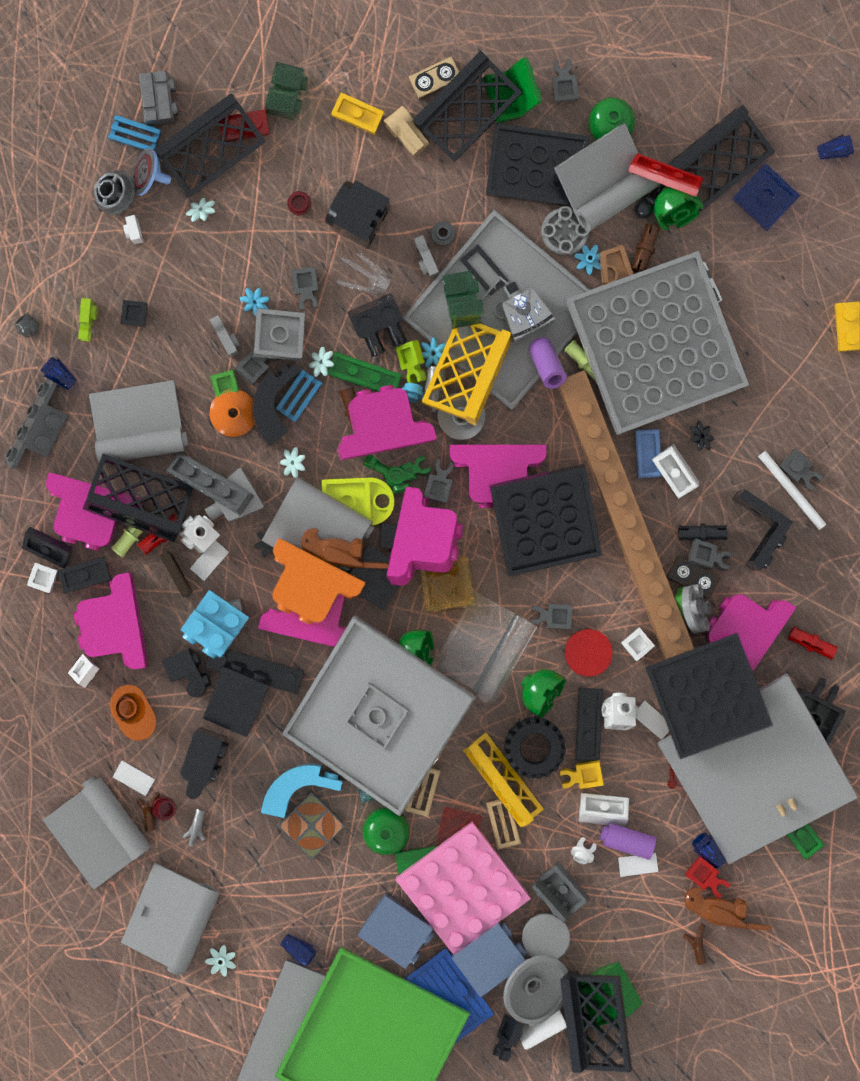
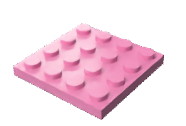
(463, 887)

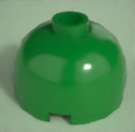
(608, 115)
(676, 208)
(418, 643)
(541, 690)
(385, 831)

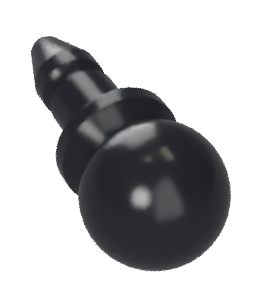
(644, 208)

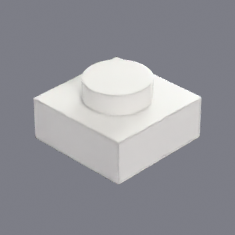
(132, 230)
(42, 578)
(637, 644)
(83, 671)

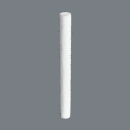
(792, 490)

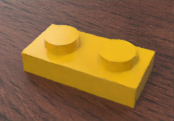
(357, 113)
(848, 326)

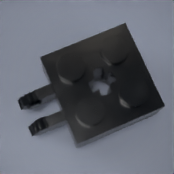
(825, 713)
(202, 760)

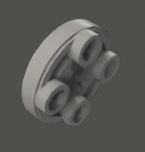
(563, 232)
(696, 609)
(545, 936)

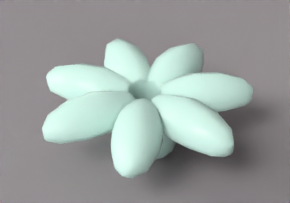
(201, 211)
(321, 362)
(293, 462)
(221, 955)

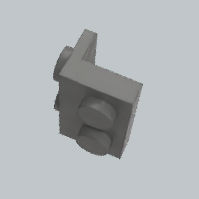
(560, 892)

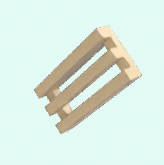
(436, 772)
(508, 843)

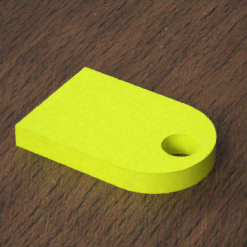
(361, 496)

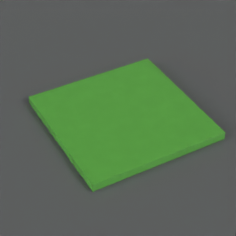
(371, 1028)

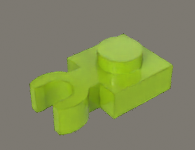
(88, 313)
(410, 359)

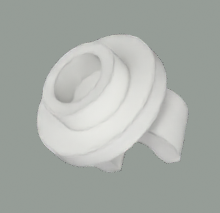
(582, 854)

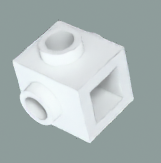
(206, 536)
(619, 712)

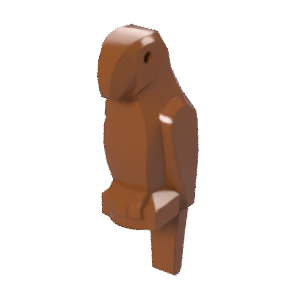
(337, 550)
(720, 911)

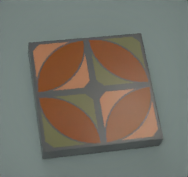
(311, 825)

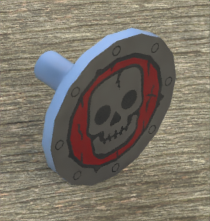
(146, 170)

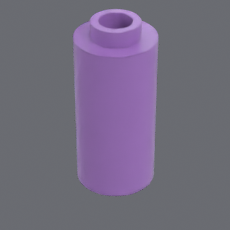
(547, 363)
(628, 841)

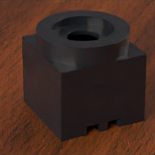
(357, 212)

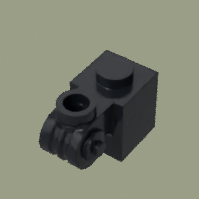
(186, 665)

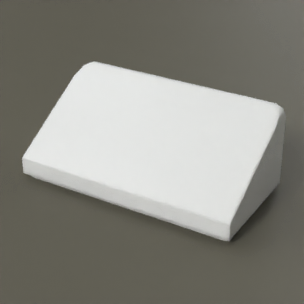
(676, 471)
(603, 809)
(535, 1033)

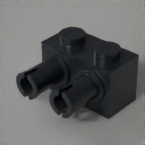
(374, 316)

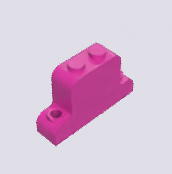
(382, 424)
(494, 465)
(79, 524)
(423, 539)
(113, 624)
(754, 624)
(323, 632)

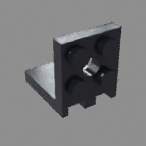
(774, 537)

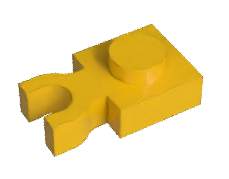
(586, 774)

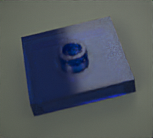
(766, 197)

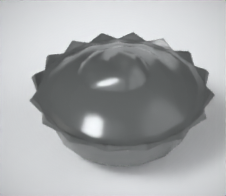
(114, 192)

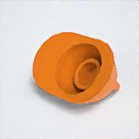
(133, 712)

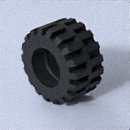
(550, 762)

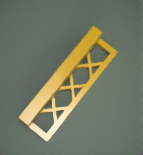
(499, 783)

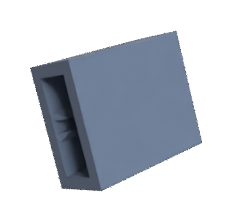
(396, 931)
(490, 958)

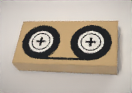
(433, 78)

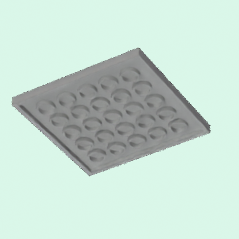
(657, 342)

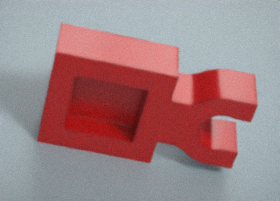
(705, 875)

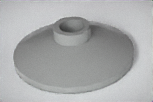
(459, 429)

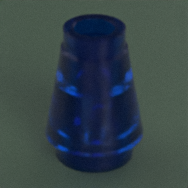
(836, 148)
(58, 372)
(707, 848)
(298, 949)

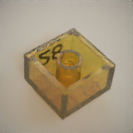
(449, 589)

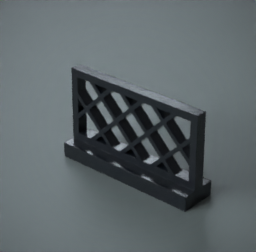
(449, 95)
(197, 128)
(713, 138)
(127, 513)
(577, 1018)

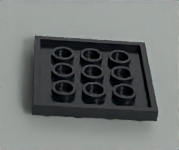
(545, 520)
(709, 696)

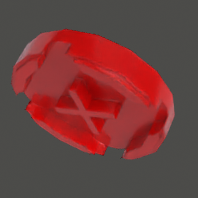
(588, 652)

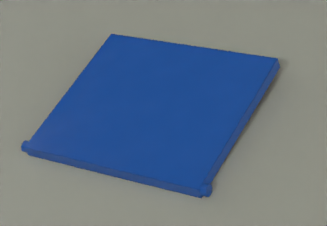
(446, 980)

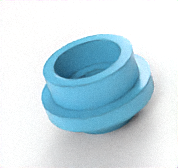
(414, 392)

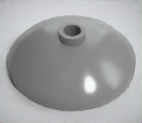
(535, 989)

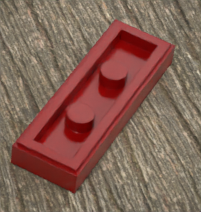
(666, 174)

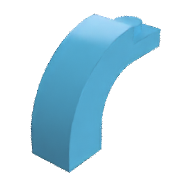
(280, 792)

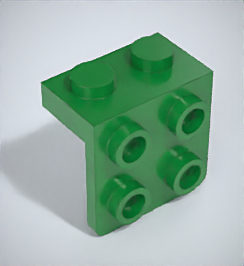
(522, 76)

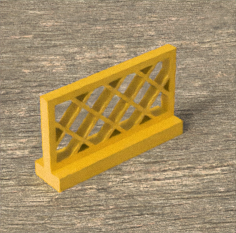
(484, 382)

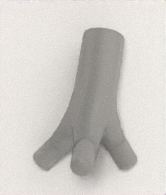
(196, 828)

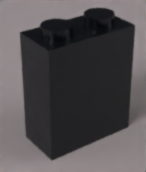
(237, 698)

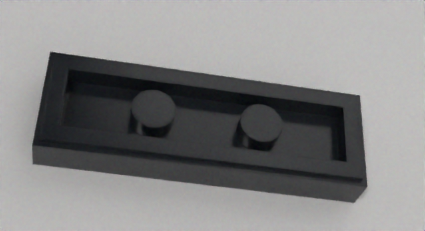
(589, 724)

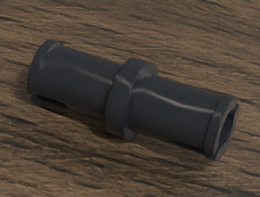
(702, 532)

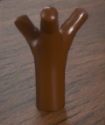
(147, 811)
(697, 944)

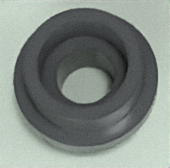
(443, 240)

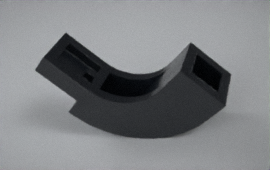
(263, 410)

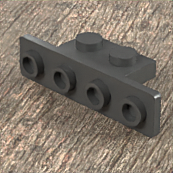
(40, 427)

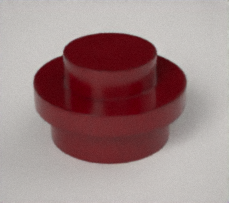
(299, 203)
(163, 808)

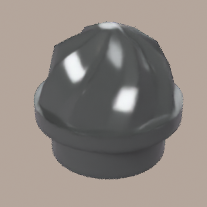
(27, 325)

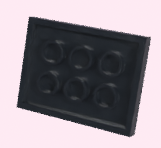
(525, 163)

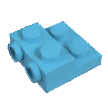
(214, 625)

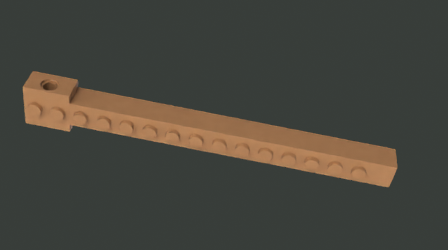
(625, 515)

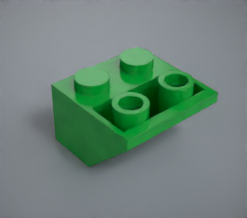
(630, 996)

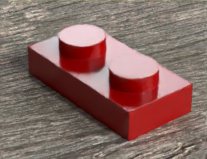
(259, 119)

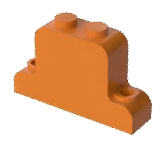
(309, 583)

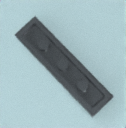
(210, 483)

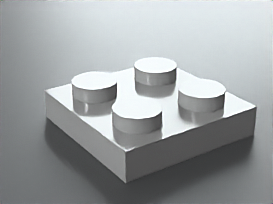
(279, 334)

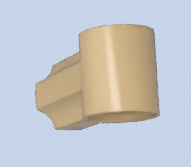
(402, 126)

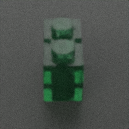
(287, 87)
(461, 298)

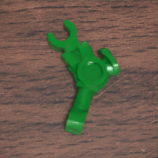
(397, 475)

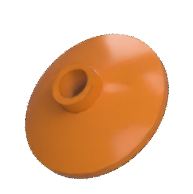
(220, 413)

